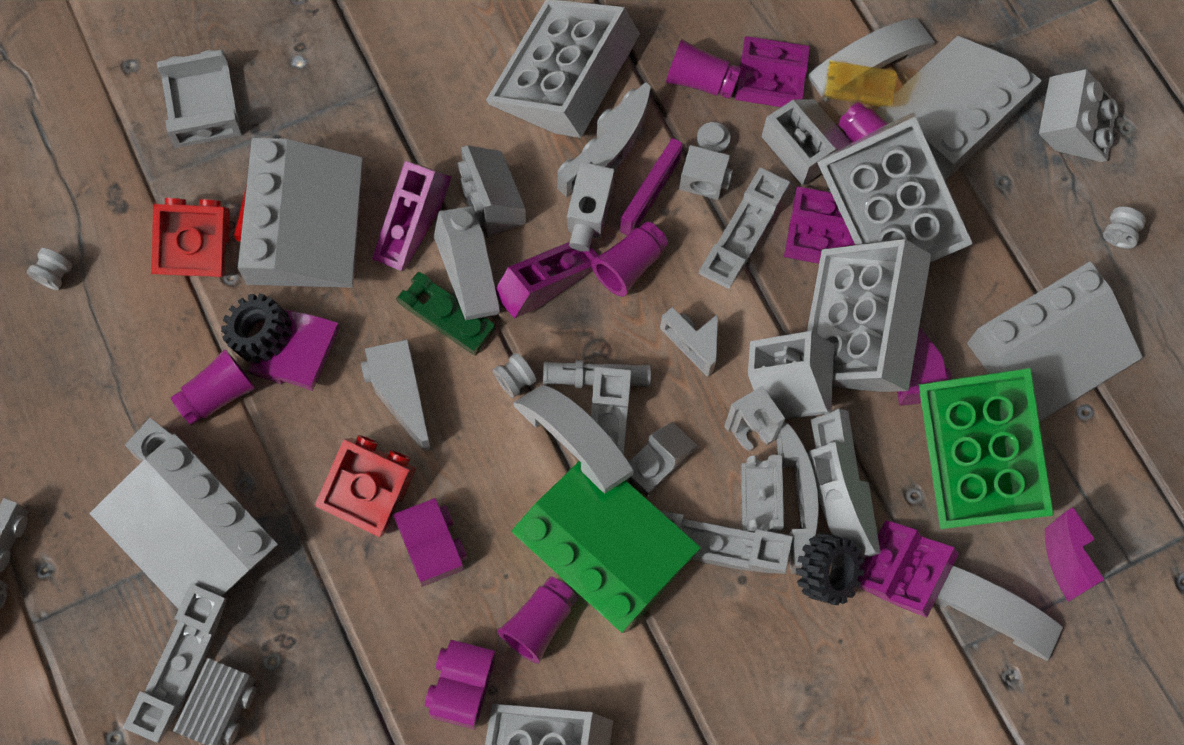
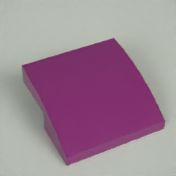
(771, 72)
(815, 226)
(303, 355)
(1066, 554)
(907, 569)

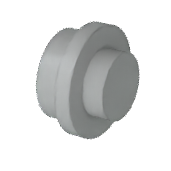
(713, 137)

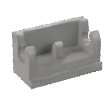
(757, 414)
(762, 494)

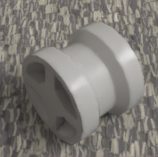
(1124, 227)
(49, 268)
(514, 375)

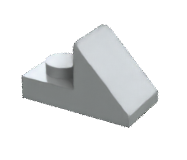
(697, 346)
(660, 457)

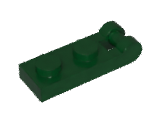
(445, 314)

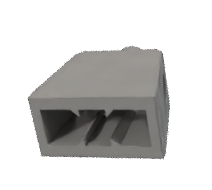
(589, 204)

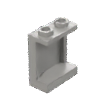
(199, 98)

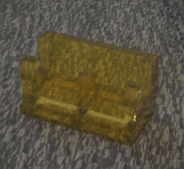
(859, 84)

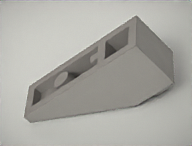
(466, 261)
(395, 383)

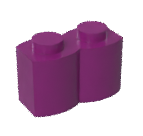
(429, 541)
(461, 684)

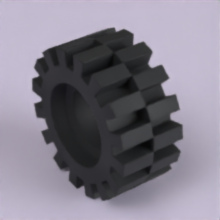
(243, 320)
(816, 565)

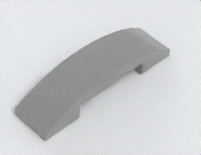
(878, 49)
(745, 229)
(611, 402)
(578, 433)
(795, 456)
(737, 548)
(1001, 611)
(178, 665)

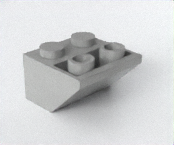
(1078, 116)
(802, 136)
(491, 189)
(794, 372)

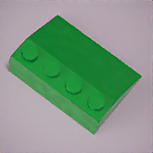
(986, 449)
(606, 545)

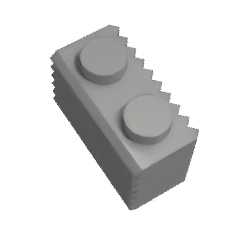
(216, 704)

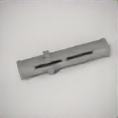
(583, 373)

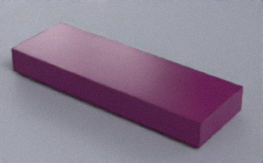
(651, 187)

